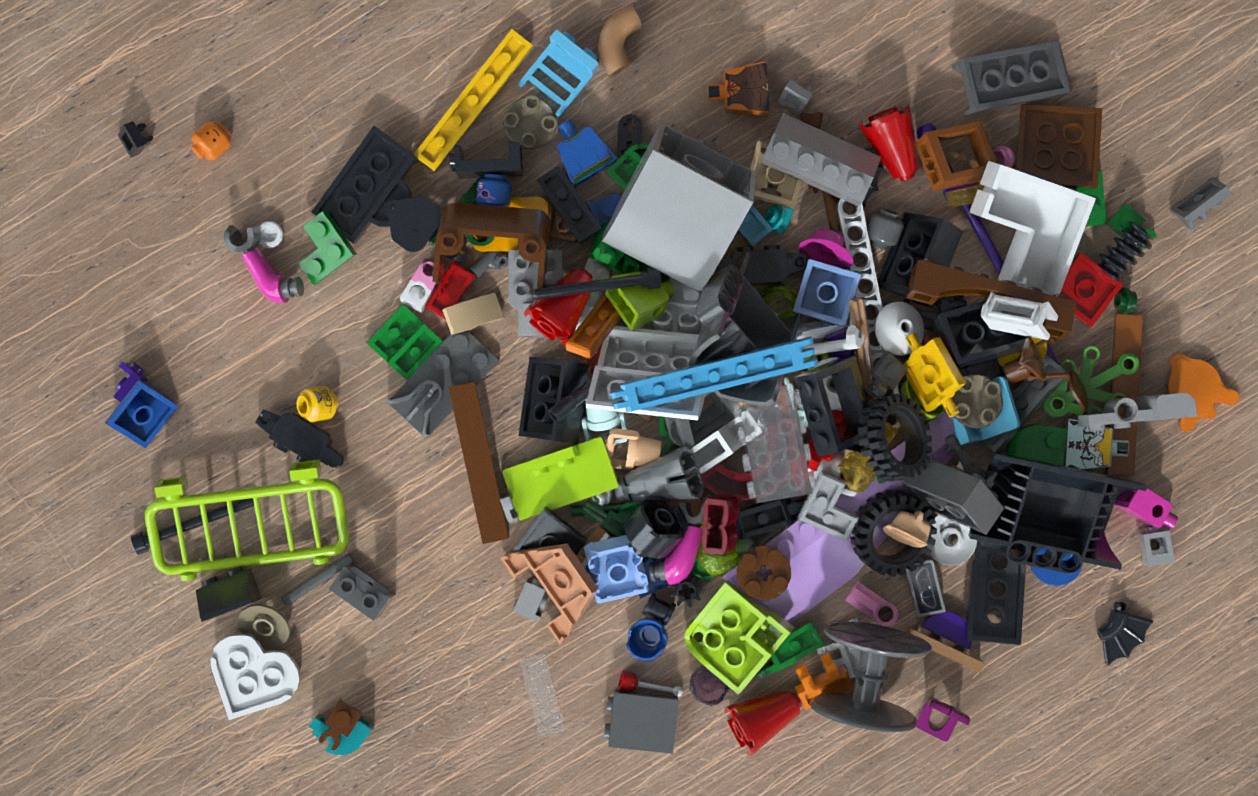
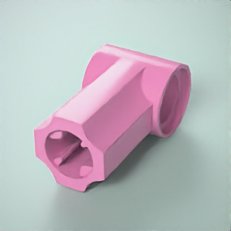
(870, 603)

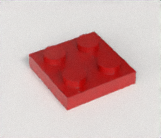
(1089, 288)

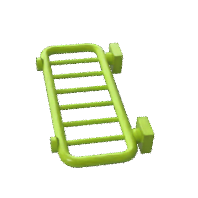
(303, 471)

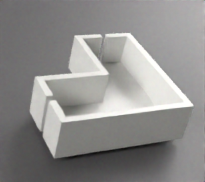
(1046, 223)

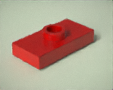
(454, 286)

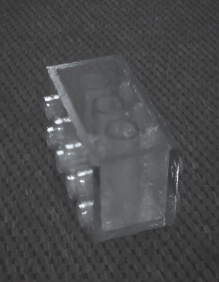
(775, 447)

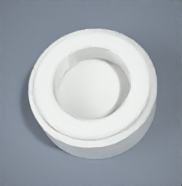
(271, 234)

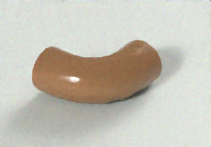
(613, 37)

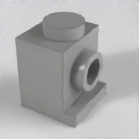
(1163, 553)
(531, 600)

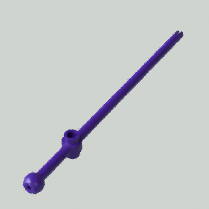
(980, 230)

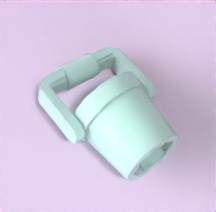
(603, 420)

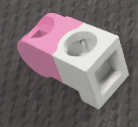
(420, 287)

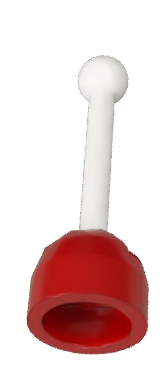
(629, 682)

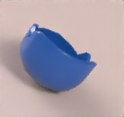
(647, 639)

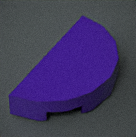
(948, 626)

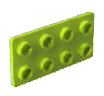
(560, 478)

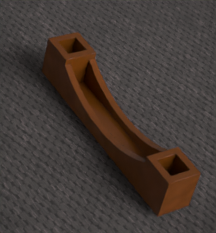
(935, 281)

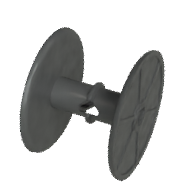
(864, 706)

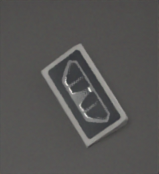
(925, 589)

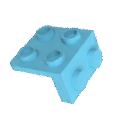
(1006, 421)

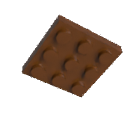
(1060, 144)

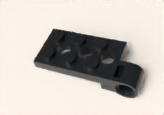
(981, 600)

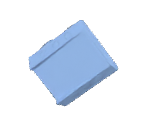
(615, 569)

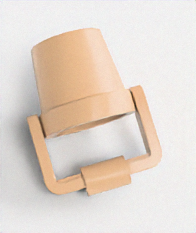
(640, 449)

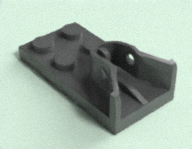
(1013, 76)
(426, 396)

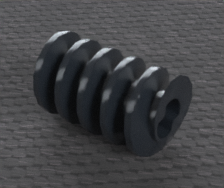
(1125, 251)

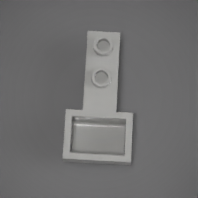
(1141, 409)

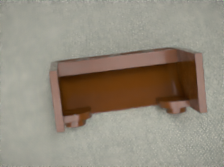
(526, 224)

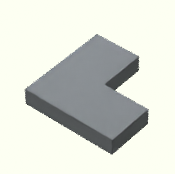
(820, 507)

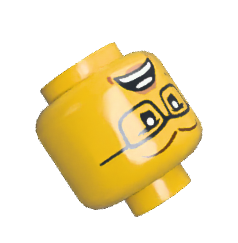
(317, 403)

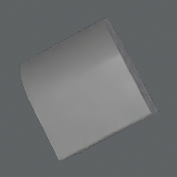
(681, 208)

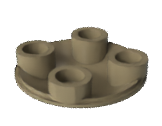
(530, 122)
(978, 401)

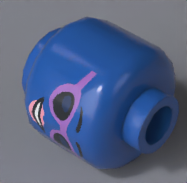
(494, 191)

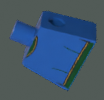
(583, 153)

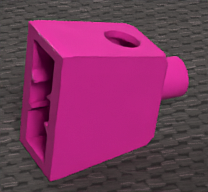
(1147, 508)

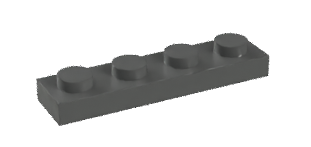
(1027, 400)

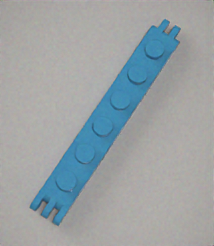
(714, 375)

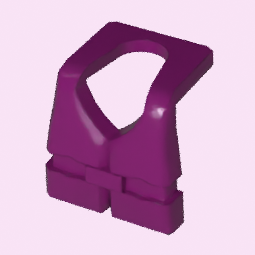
(946, 731)

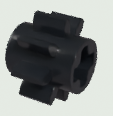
(692, 594)

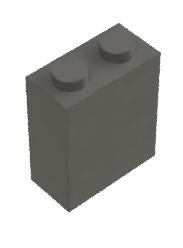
(642, 721)

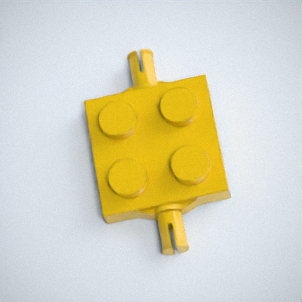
(933, 374)

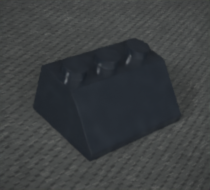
(920, 239)
(545, 386)

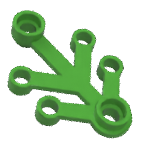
(1090, 384)

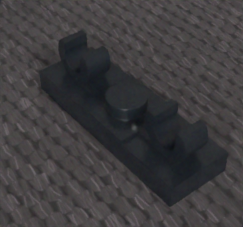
(569, 205)

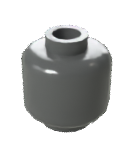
(884, 228)

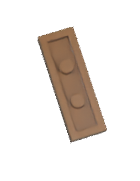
(946, 648)

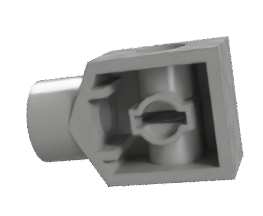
(523, 279)

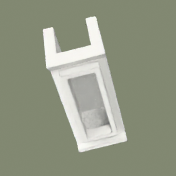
(1017, 316)

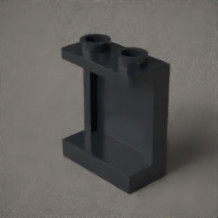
(478, 168)

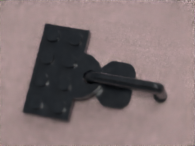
(374, 192)

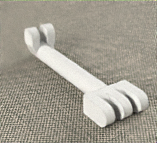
(853, 340)

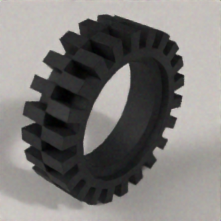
(876, 443)
(866, 524)

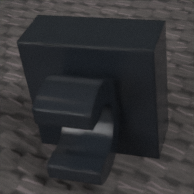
(132, 138)

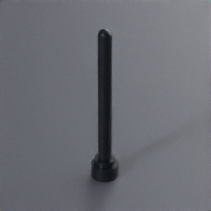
(648, 278)
(141, 542)

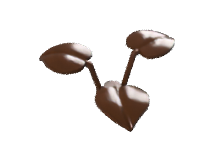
(1030, 362)

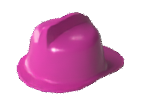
(827, 247)

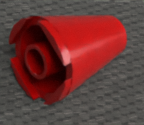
(893, 140)
(561, 314)
(761, 718)

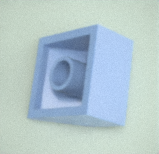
(826, 292)

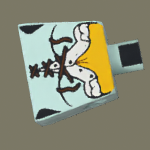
(1092, 448)

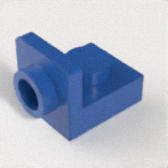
(603, 208)

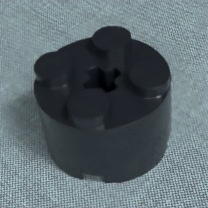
(655, 527)

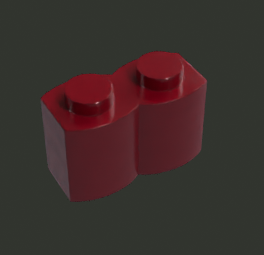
(720, 530)

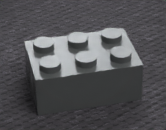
(956, 495)

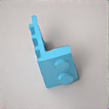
(567, 54)

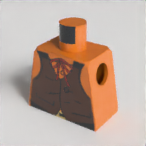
(743, 90)

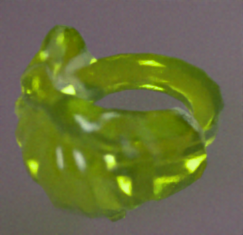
(777, 290)
(717, 564)

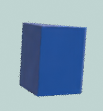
(142, 413)

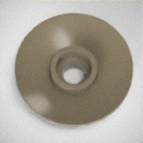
(265, 624)

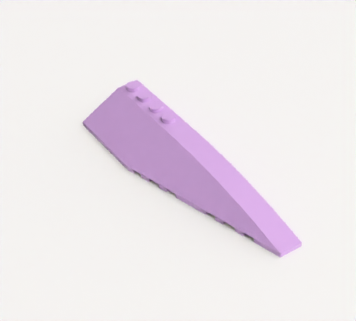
(825, 562)

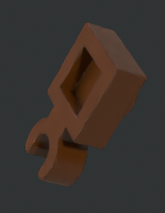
(341, 720)

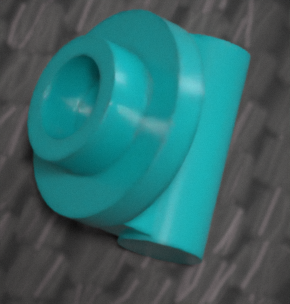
(778, 217)

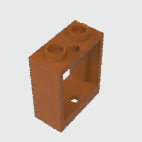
(935, 160)

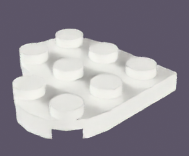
(250, 676)

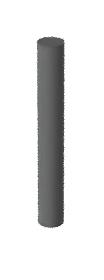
(318, 579)

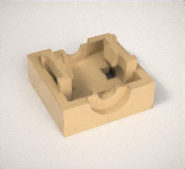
(787, 185)

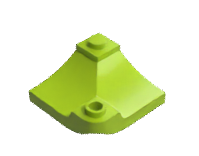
(736, 636)

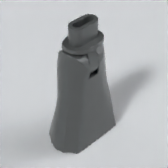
(668, 476)

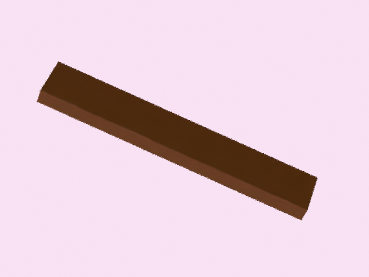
(478, 462)

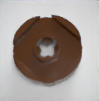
(776, 581)

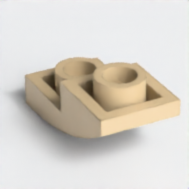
(473, 313)

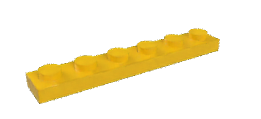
(473, 100)

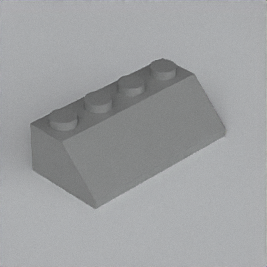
(821, 160)

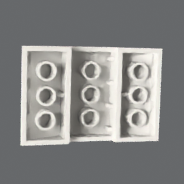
(648, 351)

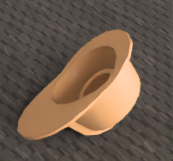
(909, 529)

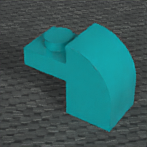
(348, 744)

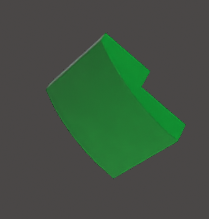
(404, 341)

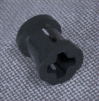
(659, 608)

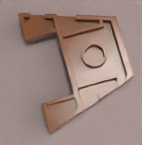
(562, 579)

